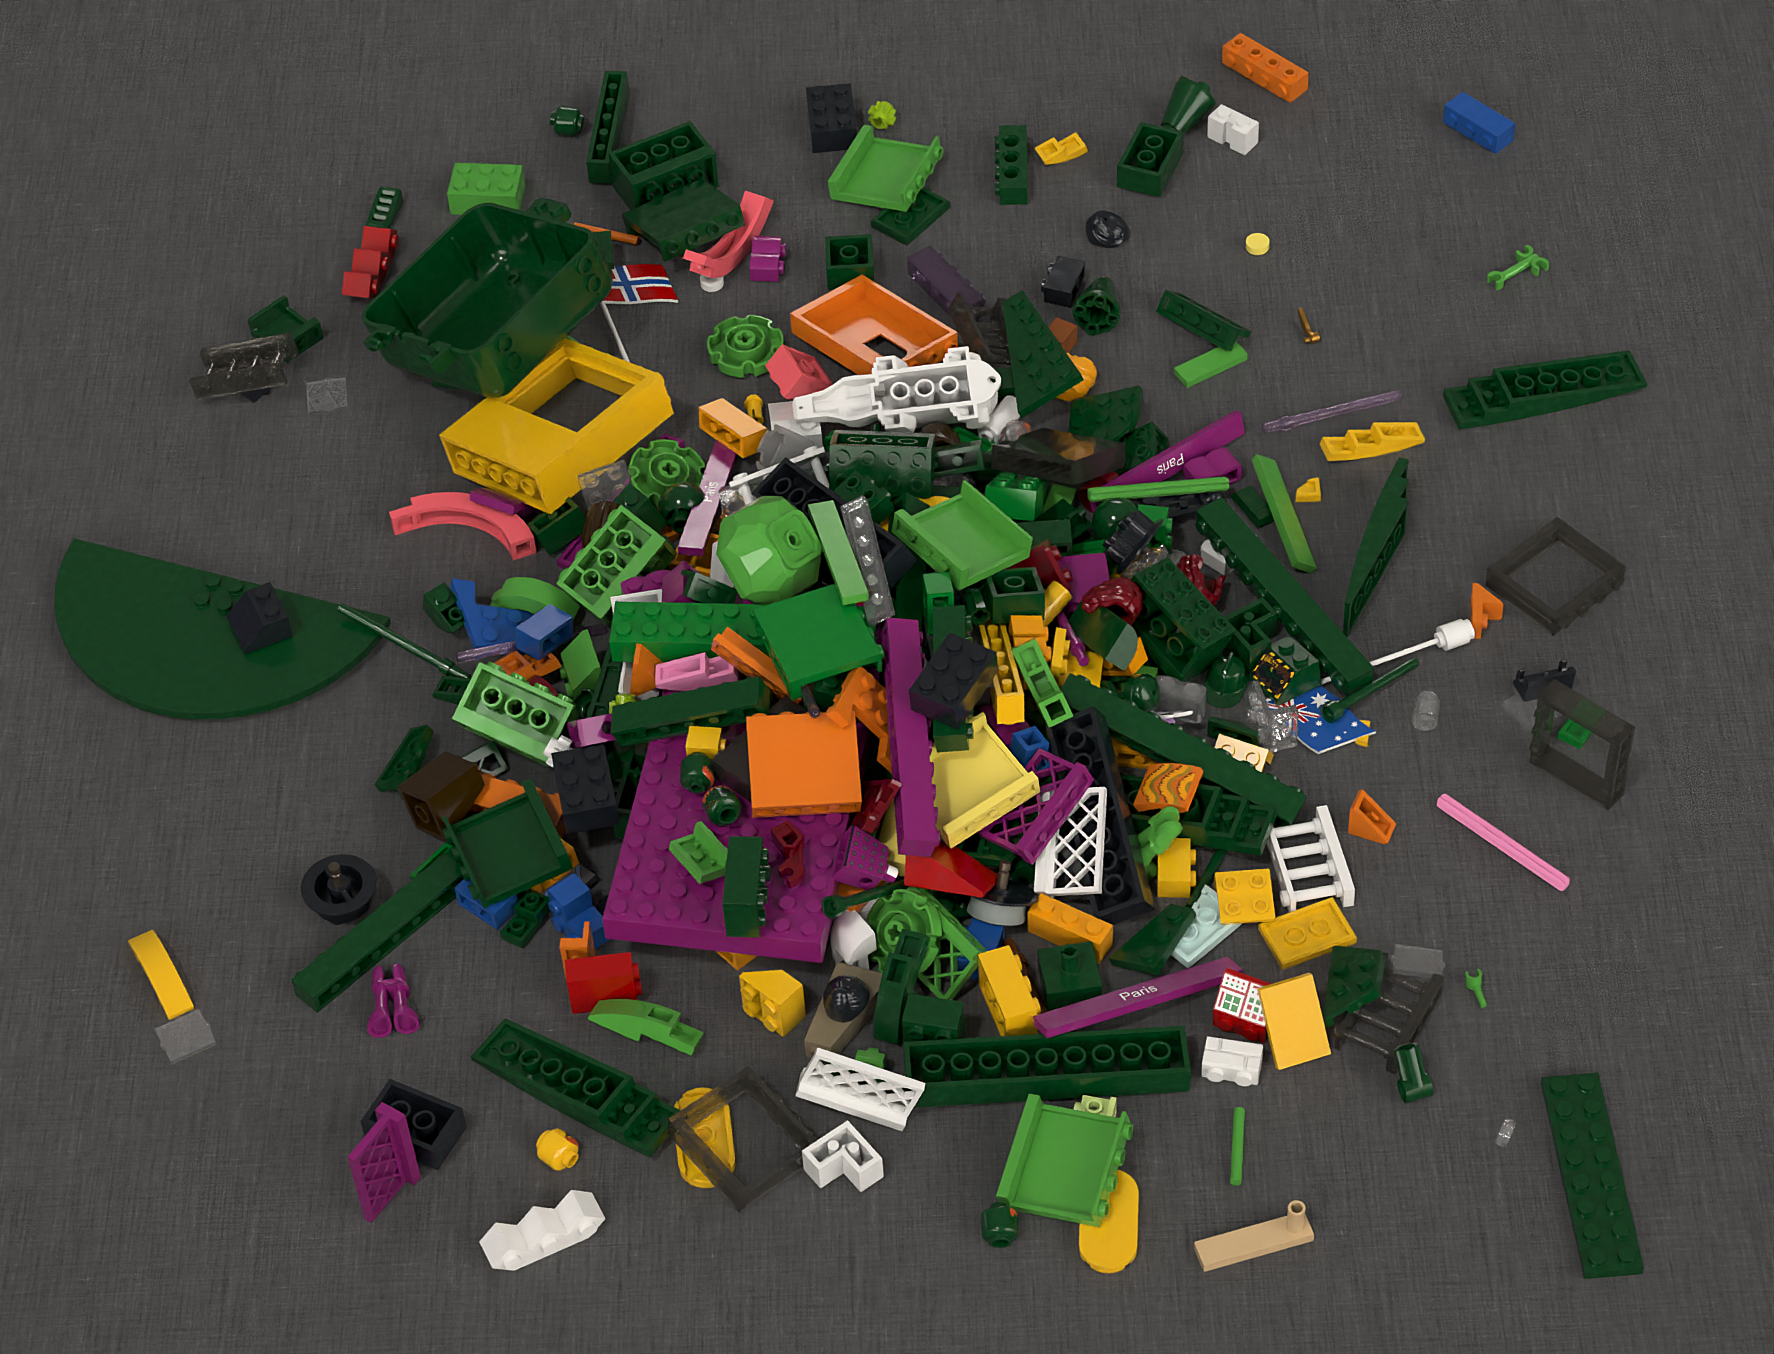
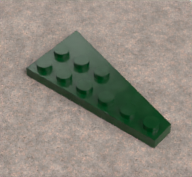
(1037, 359)

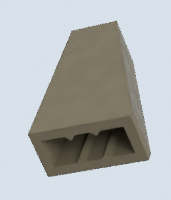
(834, 1035)

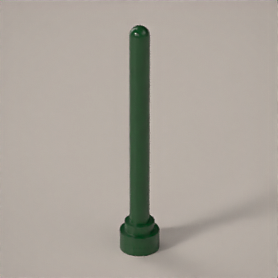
(1335, 709)
(836, 905)

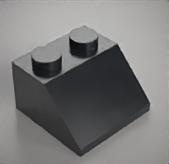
(259, 619)

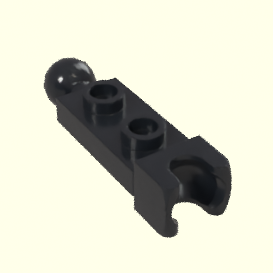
(1183, 505)

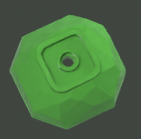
(769, 550)

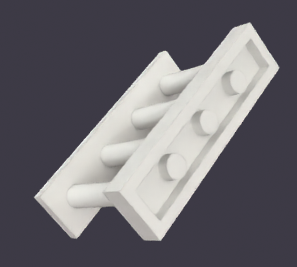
(810, 455)
(1328, 846)

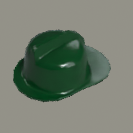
(1226, 681)

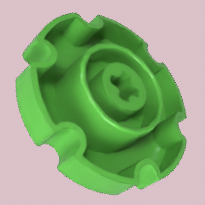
(744, 345)
(663, 465)
(903, 911)

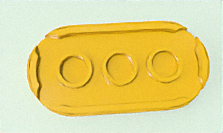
(714, 1132)
(1115, 1241)

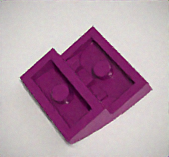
(501, 502)

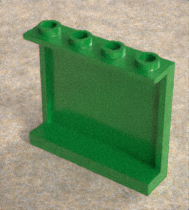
(815, 638)

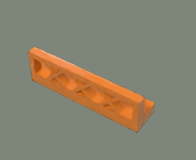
(749, 661)

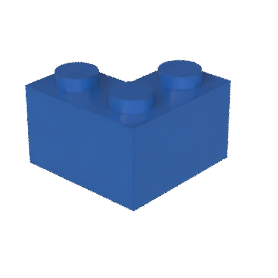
(572, 906)

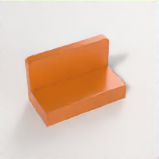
(578, 947)

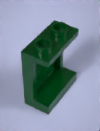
(281, 319)

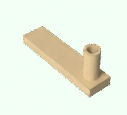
(1256, 1239)

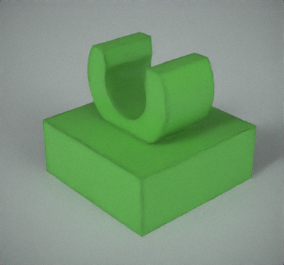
(872, 1057)

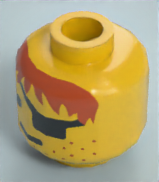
(557, 1149)

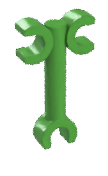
(1524, 262)

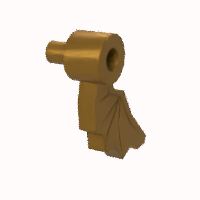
(1313, 337)

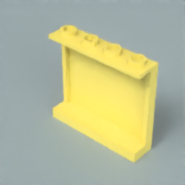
(978, 784)

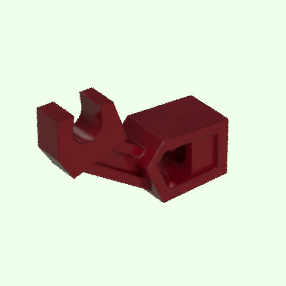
(793, 865)

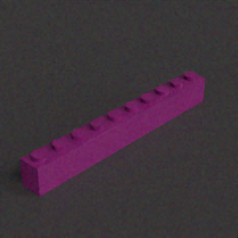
(909, 740)

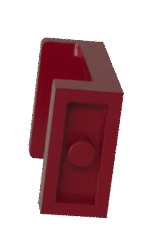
(1048, 565)

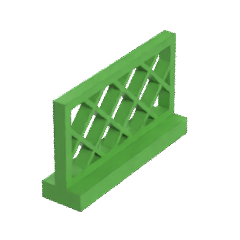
(959, 939)

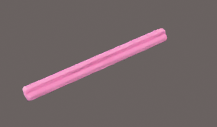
(1503, 842)

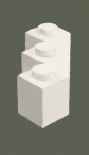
(542, 1231)

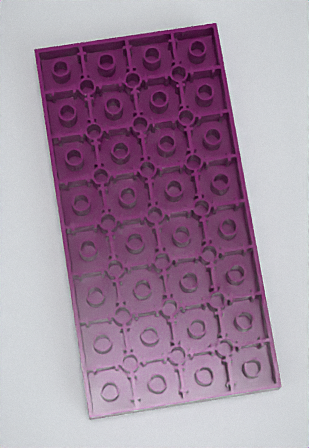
(663, 904)

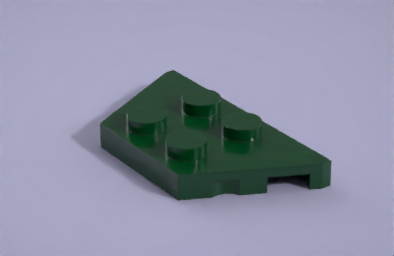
(1352, 980)

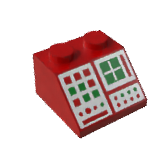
(1239, 1006)

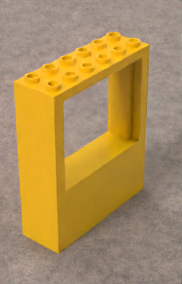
(539, 460)

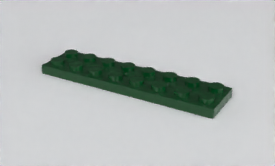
(1591, 1176)

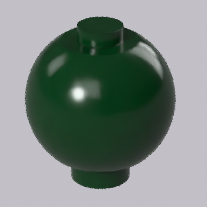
(677, 502)
(1109, 514)

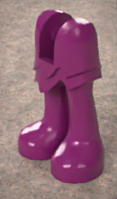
(396, 990)

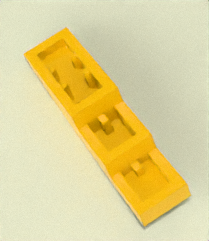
(1379, 440)

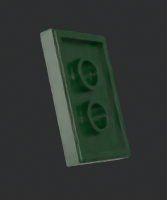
(909, 225)

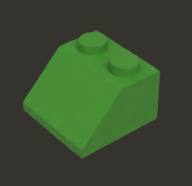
(579, 665)

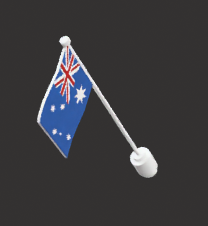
(1324, 736)

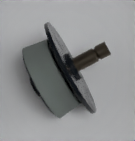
(1004, 902)

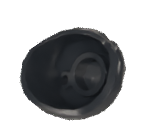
(1106, 229)
(845, 998)

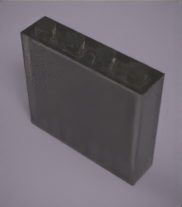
(1058, 456)

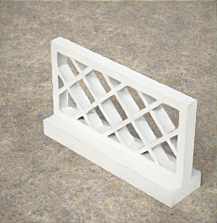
(1046, 864)
(848, 1096)

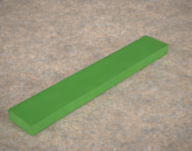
(1284, 514)
(838, 552)

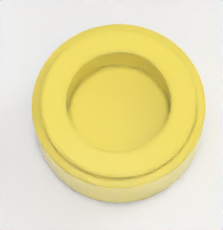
(1257, 244)

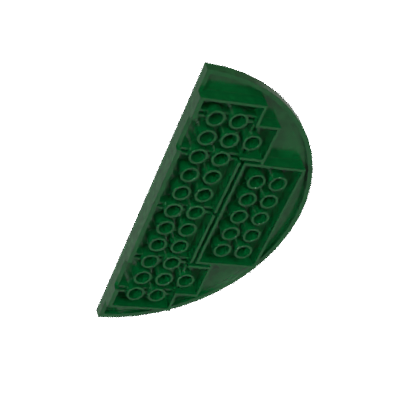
(166, 647)

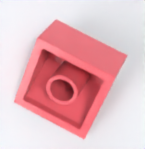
(796, 373)

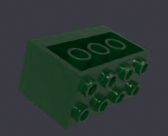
(662, 164)
(892, 460)
(1178, 622)

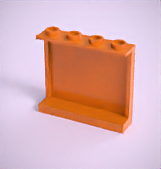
(802, 765)

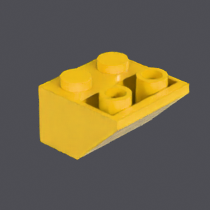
(773, 999)

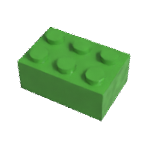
(485, 183)

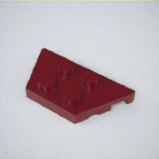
(874, 803)

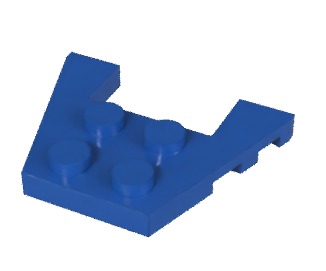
(486, 623)

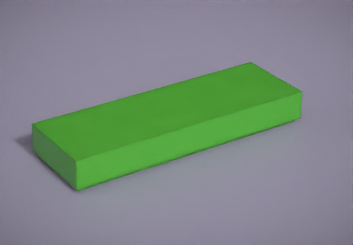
(1209, 364)

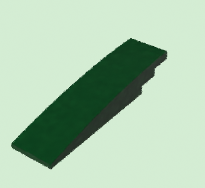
(1542, 388)
(1378, 543)
(1213, 819)
(577, 1086)

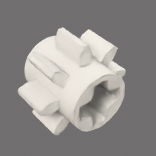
(556, 746)

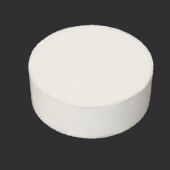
(711, 284)

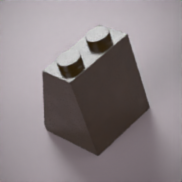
(439, 790)

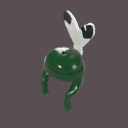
(1143, 691)

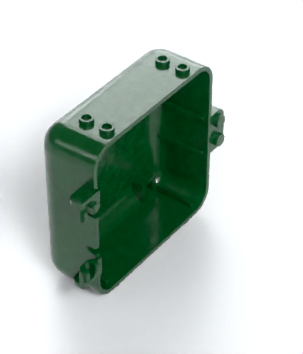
(490, 297)

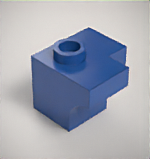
(1025, 745)

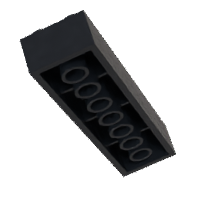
(803, 489)
(1124, 877)

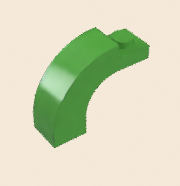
(532, 596)
(1041, 683)

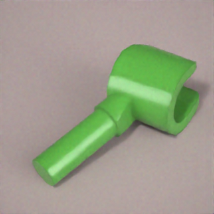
(1475, 984)

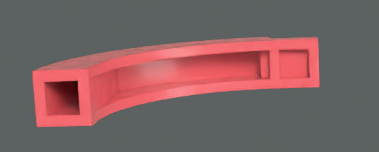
(736, 244)
(458, 509)

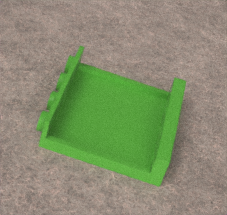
(883, 171)
(964, 537)
(1064, 1162)

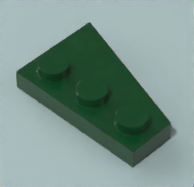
(406, 759)
(1155, 942)

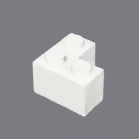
(843, 1152)

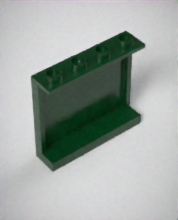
(685, 218)
(508, 847)

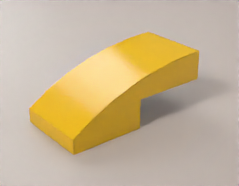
(1056, 152)

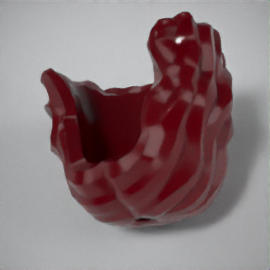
(1210, 588)
(1117, 595)

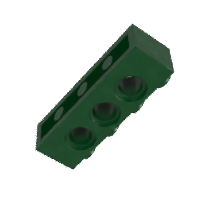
(1012, 165)

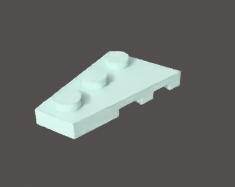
(1204, 931)

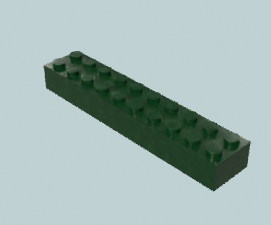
(1051, 1067)

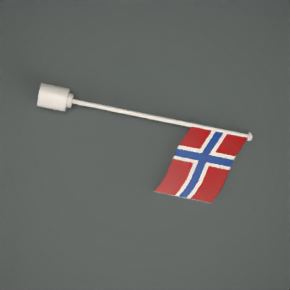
(637, 285)

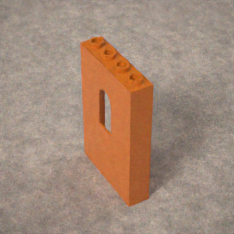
(863, 311)

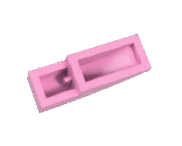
(694, 672)

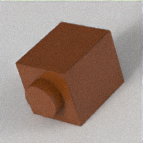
(1065, 333)

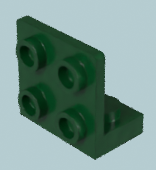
(1142, 445)

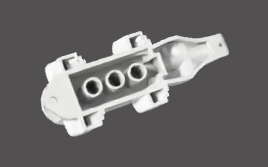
(908, 396)

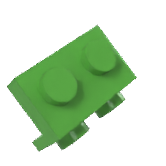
(701, 854)

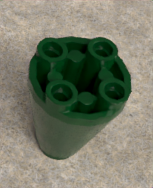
(1187, 105)
(1097, 307)

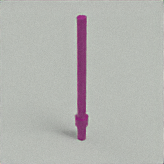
(1076, 645)

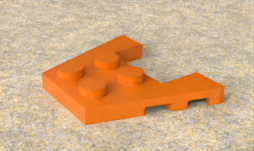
(868, 700)

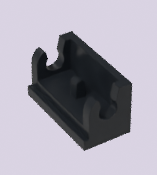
(1530, 685)

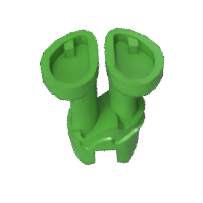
(1158, 837)

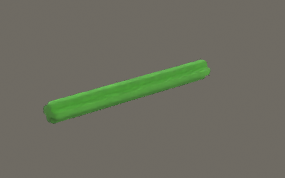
(1159, 489)

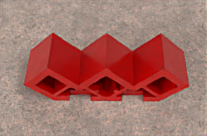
(370, 262)

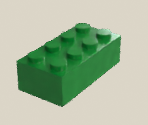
(1018, 495)

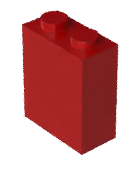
(601, 979)

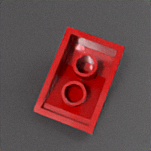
(949, 872)

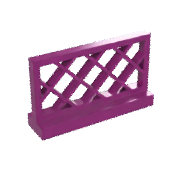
(1051, 812)
(397, 1161)

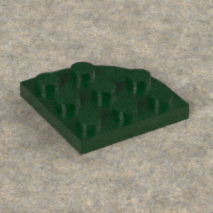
(1107, 414)

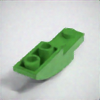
(641, 1018)

